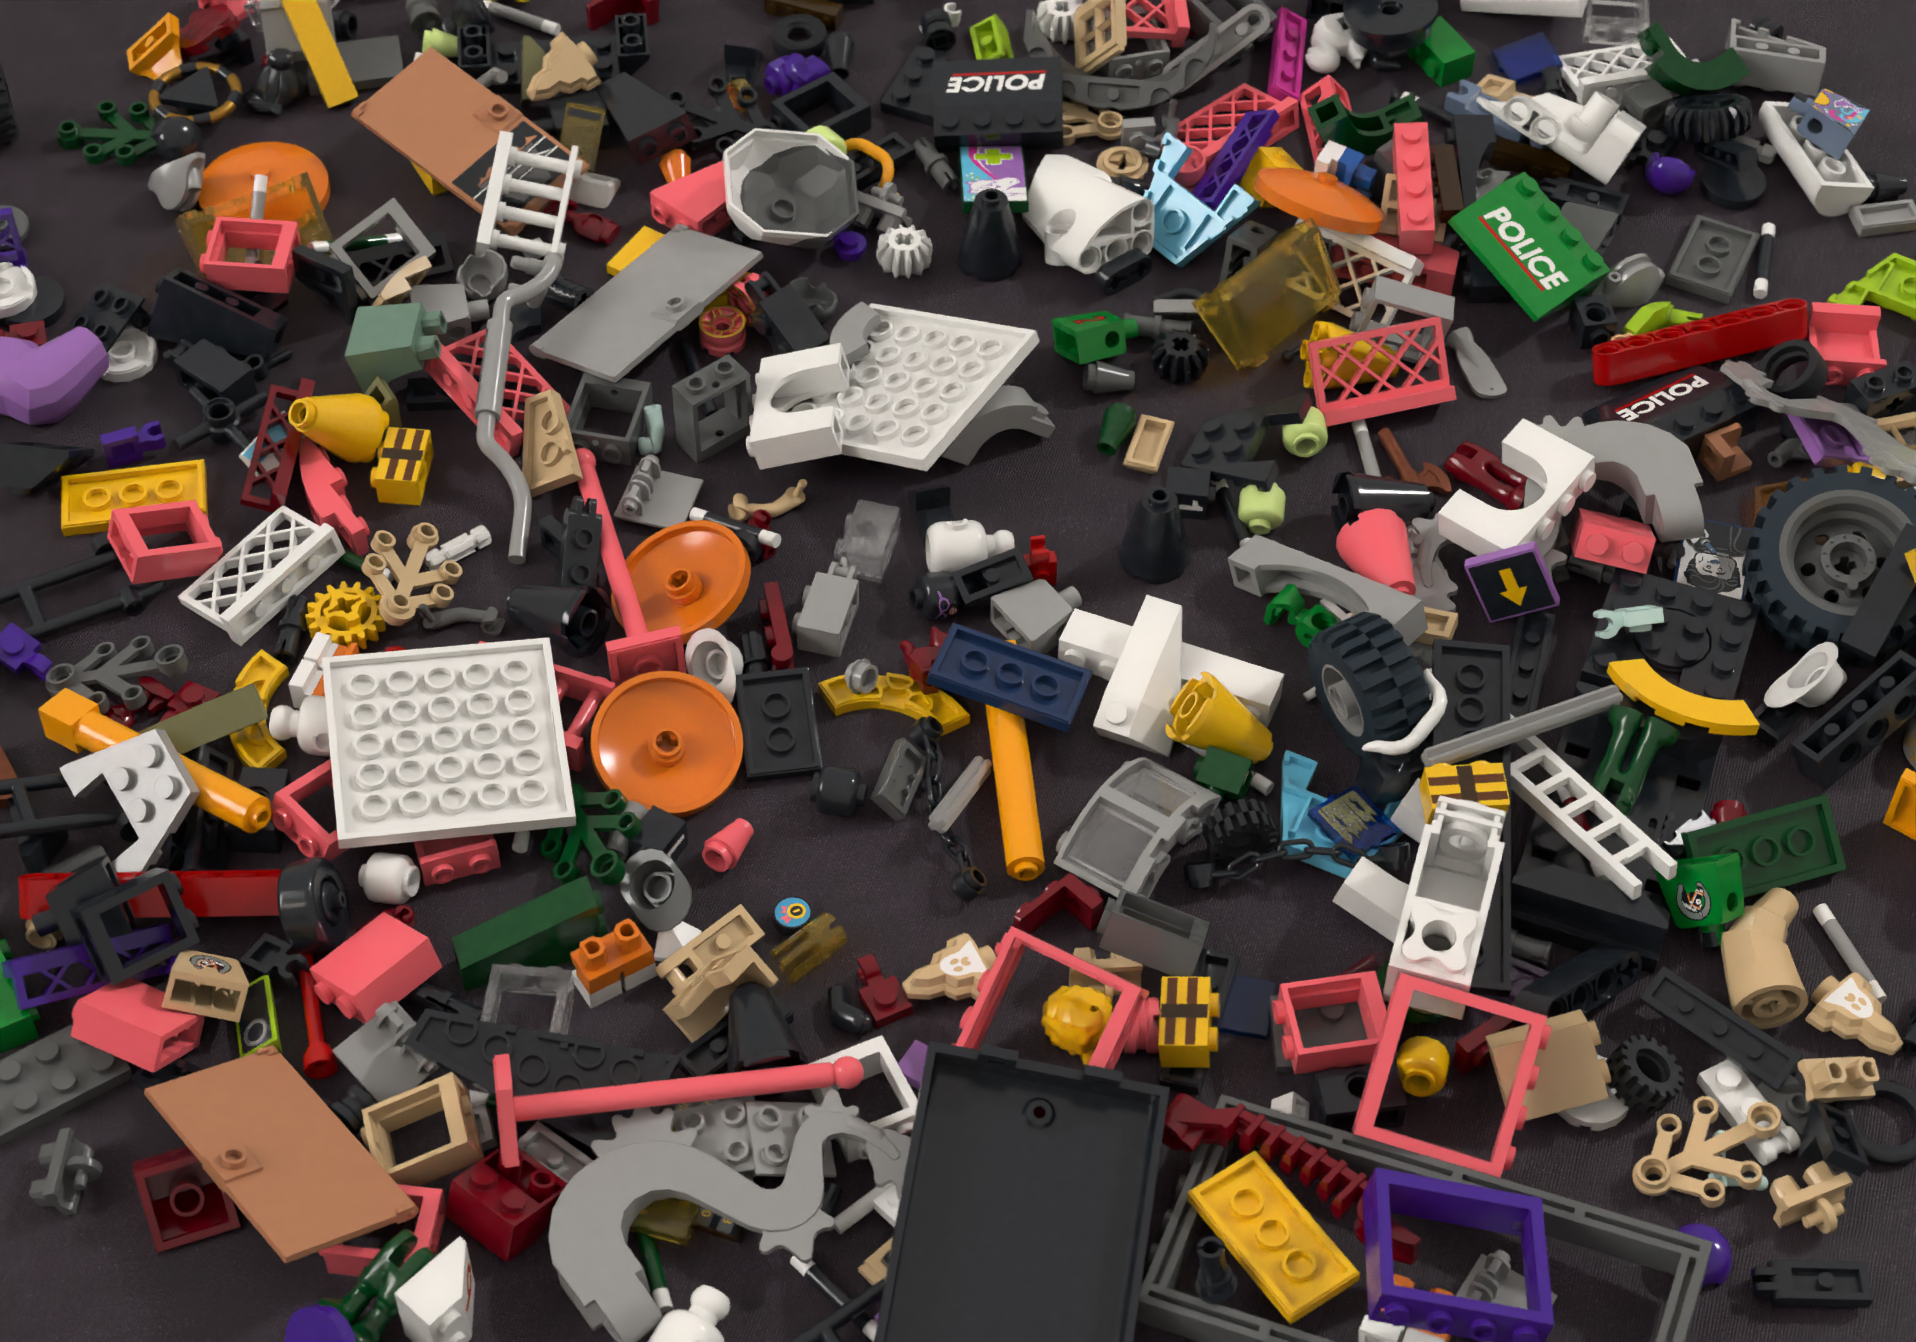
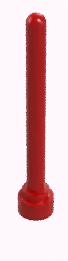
(318, 1059)

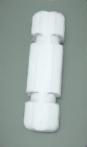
(458, 547)

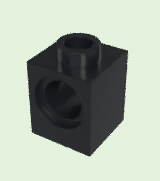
(1592, 320)

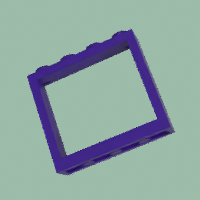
(1464, 1206)

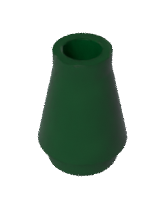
(1116, 426)

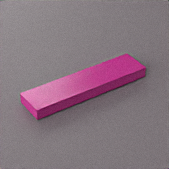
(1287, 55)

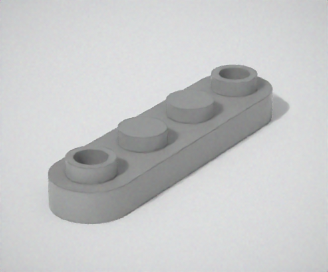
(1231, 38)

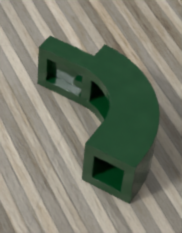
(1684, 75)
(1362, 130)

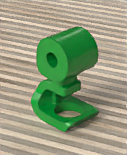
(1307, 621)

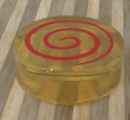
(732, 90)

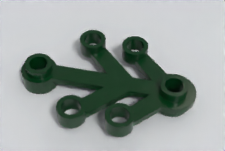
(72, 136)
(606, 864)

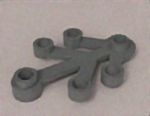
(114, 668)

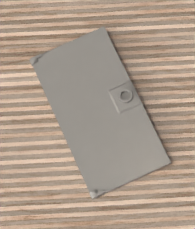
(646, 303)

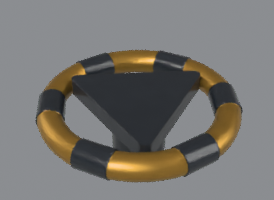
(195, 93)

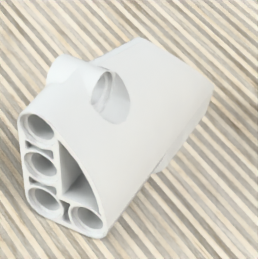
(1574, 131)
(1085, 215)

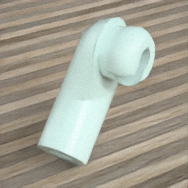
(655, 430)

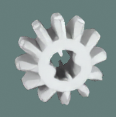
(1057, 19)
(904, 251)

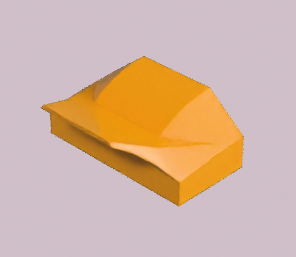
(156, 49)

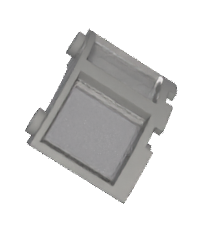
(1132, 827)

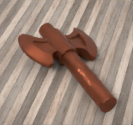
(1431, 476)

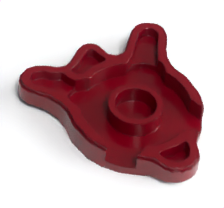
(205, 26)

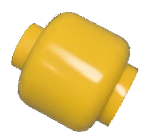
(1422, 1065)

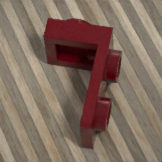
(603, 11)
(1069, 893)

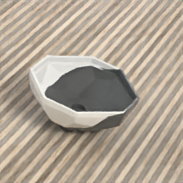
(789, 188)

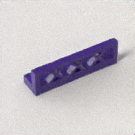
(1235, 156)
(68, 955)

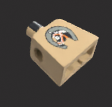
(206, 985)

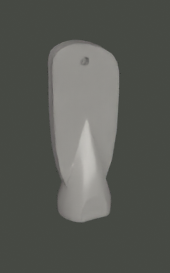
(1476, 365)

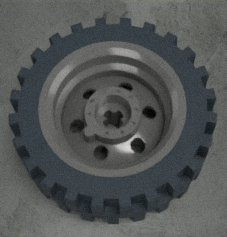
(1785, 546)

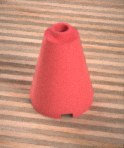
(1378, 549)

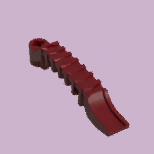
(1194, 1123)

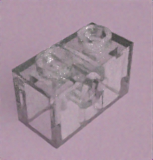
(869, 539)

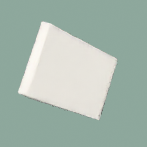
(1291, 1104)

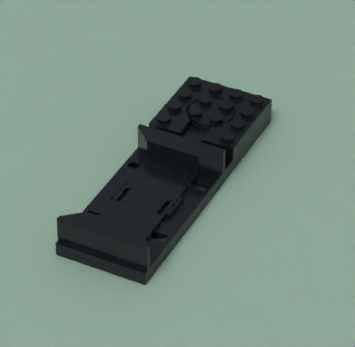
(1695, 649)

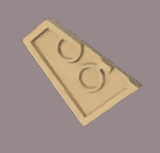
(548, 444)

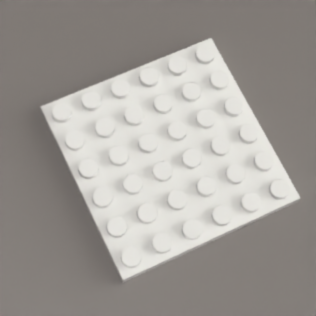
(921, 384)
(446, 743)

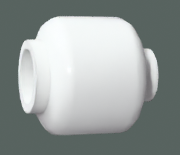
(389, 878)

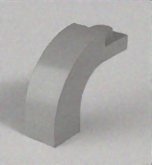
(1005, 410)

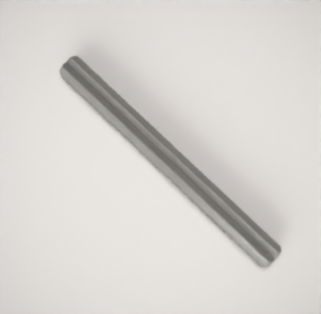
(1522, 727)

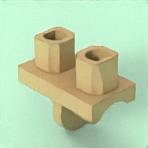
(1115, 964)
(1839, 1078)
(1815, 1204)

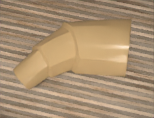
(1759, 965)

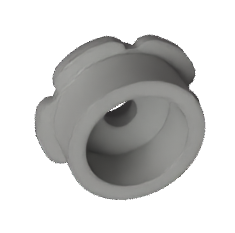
(861, 676)

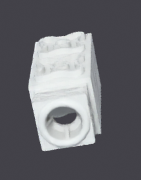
(1448, 901)

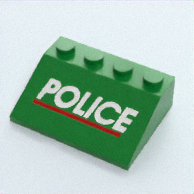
(1530, 247)

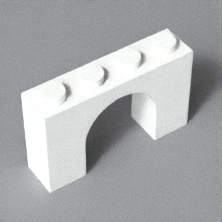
(784, 381)
(1541, 456)
(1372, 892)

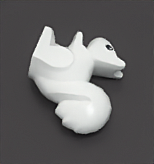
(1332, 42)

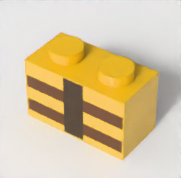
(403, 466)
(1474, 782)
(1186, 1022)

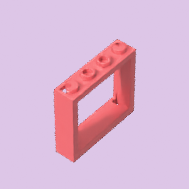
(995, 982)
(1514, 1112)

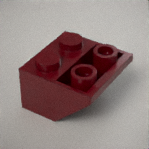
(504, 1205)

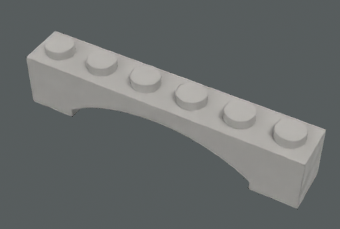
(1269, 566)

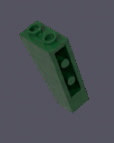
(532, 934)

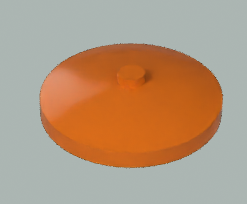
(234, 171)
(1319, 197)
(688, 577)
(667, 742)

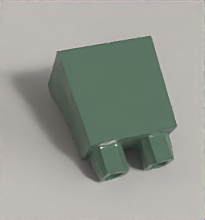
(393, 341)

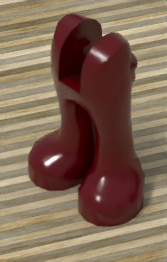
(1479, 467)

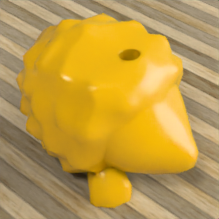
(1076, 1019)

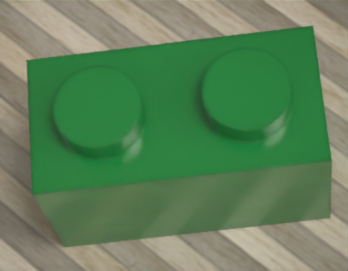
(1444, 55)

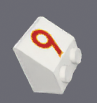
(439, 1298)

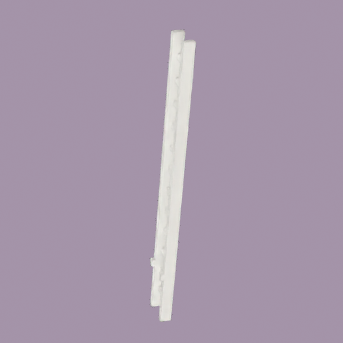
(1587, 798)

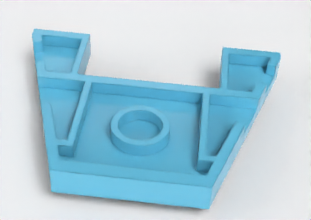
(1181, 220)
(1294, 822)

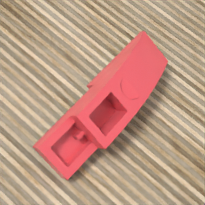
(328, 499)

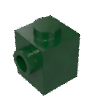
(1224, 774)

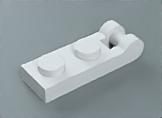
(1734, 1097)

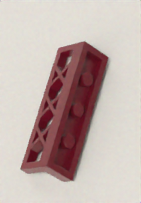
(286, 459)

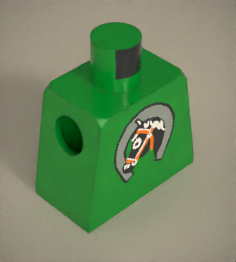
(1705, 894)

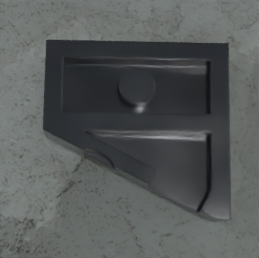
(327, 278)

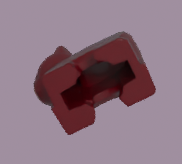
(921, 659)

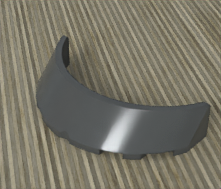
(1118, 92)

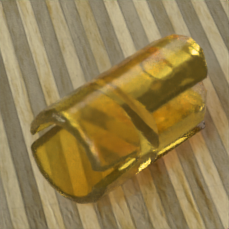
(817, 940)

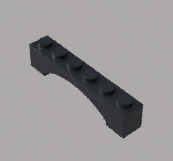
(1473, 143)

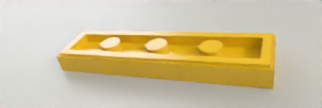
(320, 51)

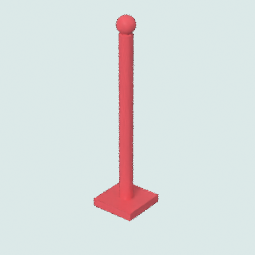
(641, 649)
(844, 1072)

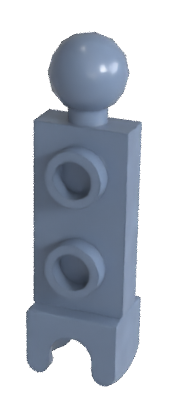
(1465, 104)

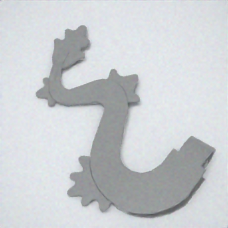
(1879, 445)
(1633, 455)
(656, 1164)

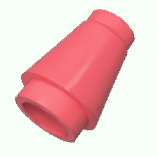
(727, 845)

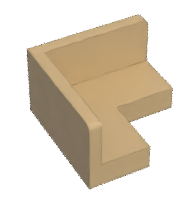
(707, 995)

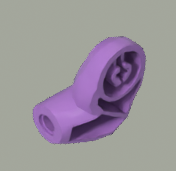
(51, 379)

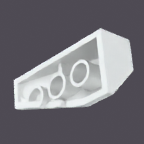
(1145, 680)

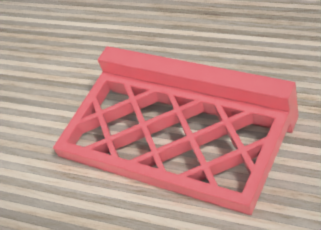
(1173, 16)
(1285, 124)
(460, 385)
(1385, 401)

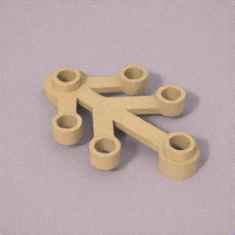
(1105, 125)
(397, 605)
(1703, 1154)

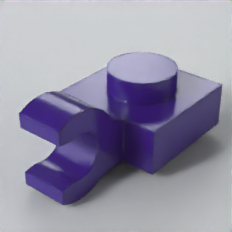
(127, 445)
(21, 651)

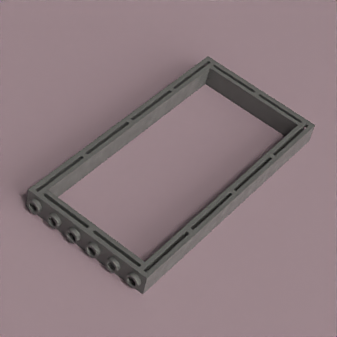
(1563, 1220)

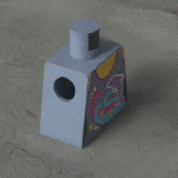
(1828, 120)

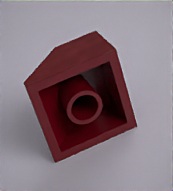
(181, 1199)

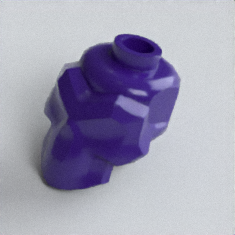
(792, 73)

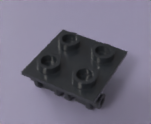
(110, 313)

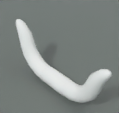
(1422, 729)

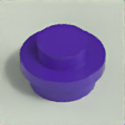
(850, 246)

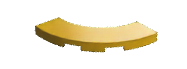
(896, 694)
(1680, 706)
(255, 744)

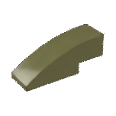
(213, 719)

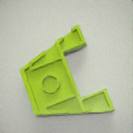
(1887, 284)

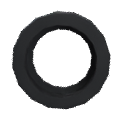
(1787, 354)

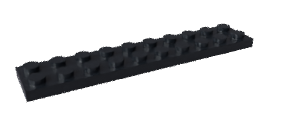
(1477, 698)

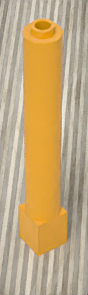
(80, 726)
(1015, 794)

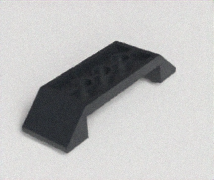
(615, 53)

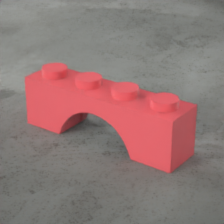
(1414, 188)

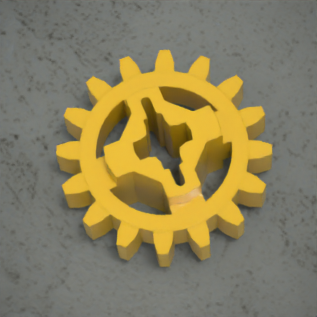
(346, 615)

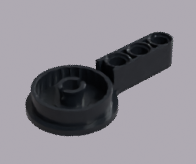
(1390, 23)

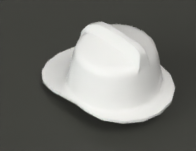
(714, 660)
(1810, 681)

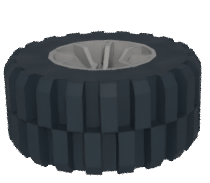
(1367, 681)

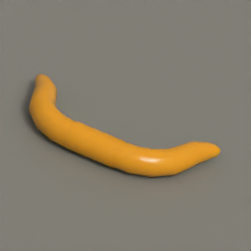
(876, 153)

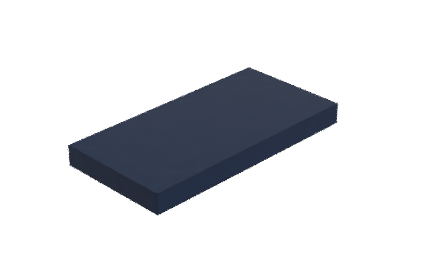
(1009, 677)

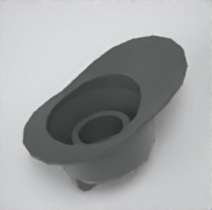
(656, 890)

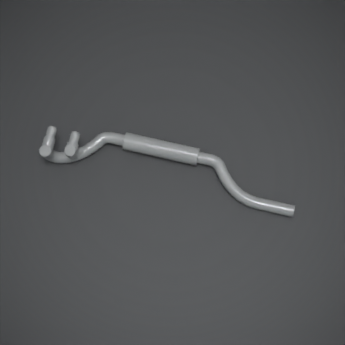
(492, 387)

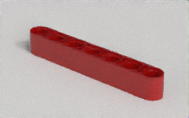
(1699, 342)
(204, 892)

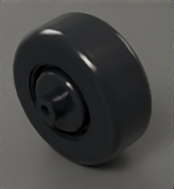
(313, 905)

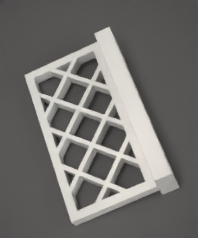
(1613, 78)
(1376, 251)
(275, 585)

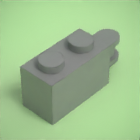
(827, 611)

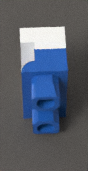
(1347, 167)

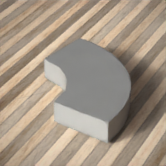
(854, 329)

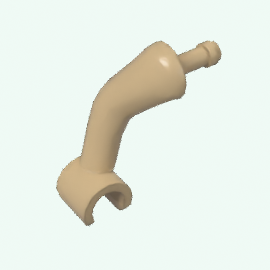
(790, 499)

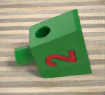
(1092, 336)

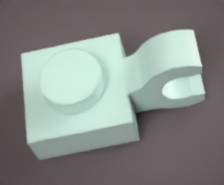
(1636, 618)

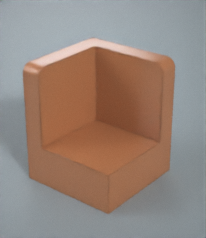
(1722, 454)

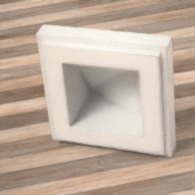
(674, 939)

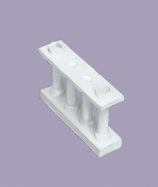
(501, 182)

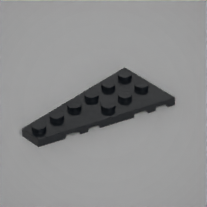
(538, 1064)

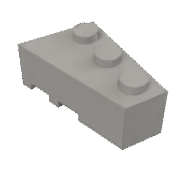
(1775, 62)

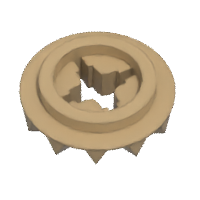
(1112, 159)

